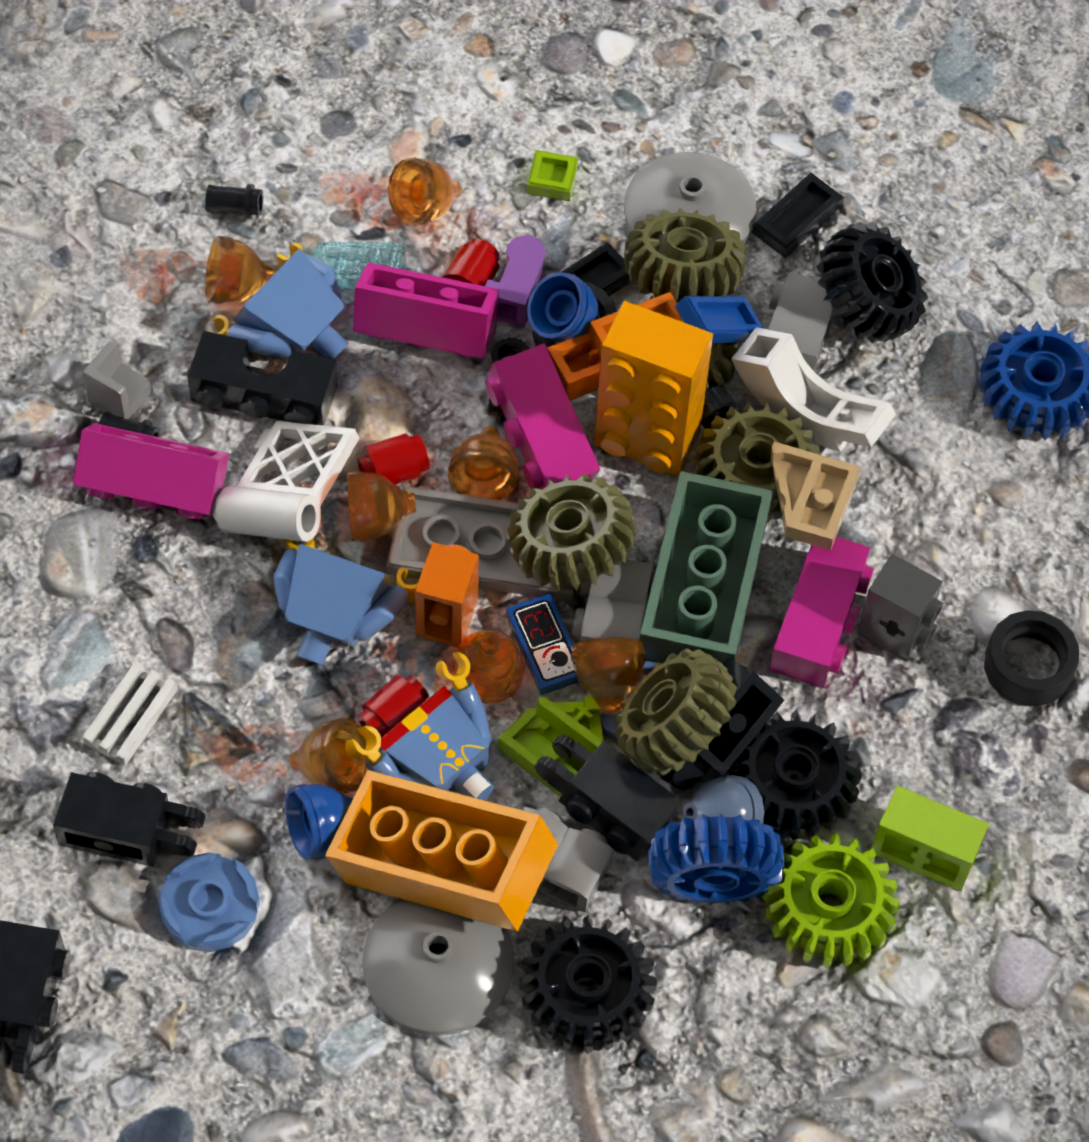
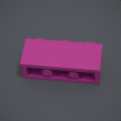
(425, 310)
(540, 418)
(150, 470)
(821, 612)

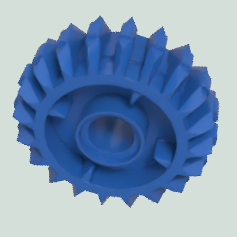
(1012, 387)
(716, 859)

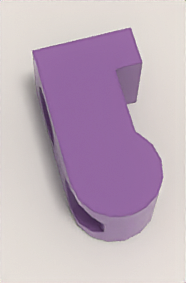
(522, 273)

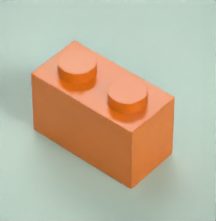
(447, 594)

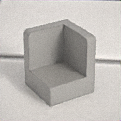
(114, 385)

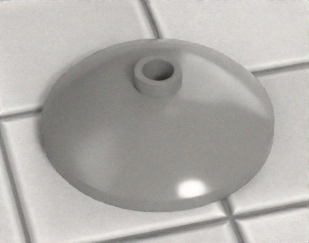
(666, 185)
(431, 990)

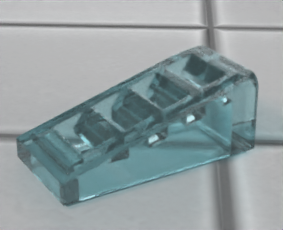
(380, 253)

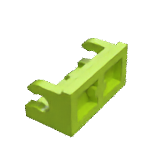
(929, 838)

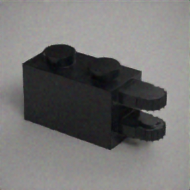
(753, 708)
(609, 794)
(122, 819)
(29, 971)

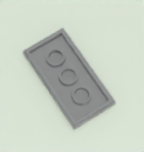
(472, 523)

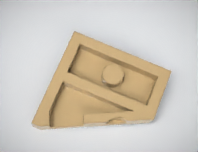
(812, 493)

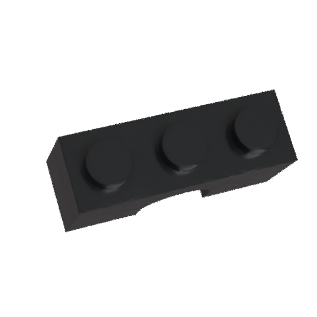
(294, 395)

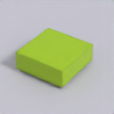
(552, 175)

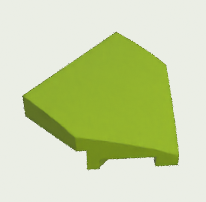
(538, 727)

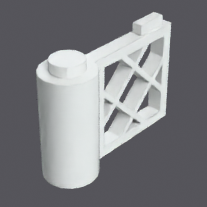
(278, 506)

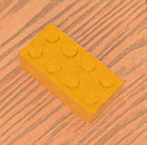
(652, 388)
(442, 850)

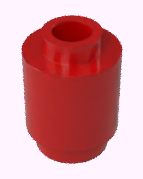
(474, 263)
(396, 458)
(392, 703)

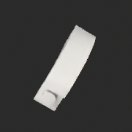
(781, 377)

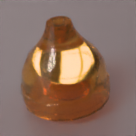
(421, 191)
(233, 272)
(484, 466)
(375, 505)
(495, 664)
(608, 669)
(324, 756)

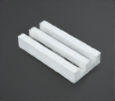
(150, 681)

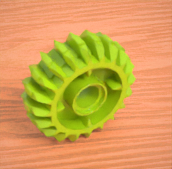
(826, 928)

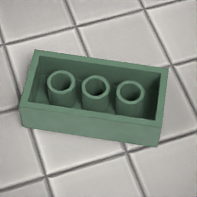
(705, 568)

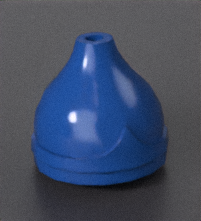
(561, 307)
(314, 817)

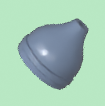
(726, 796)

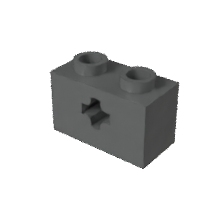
(901, 608)

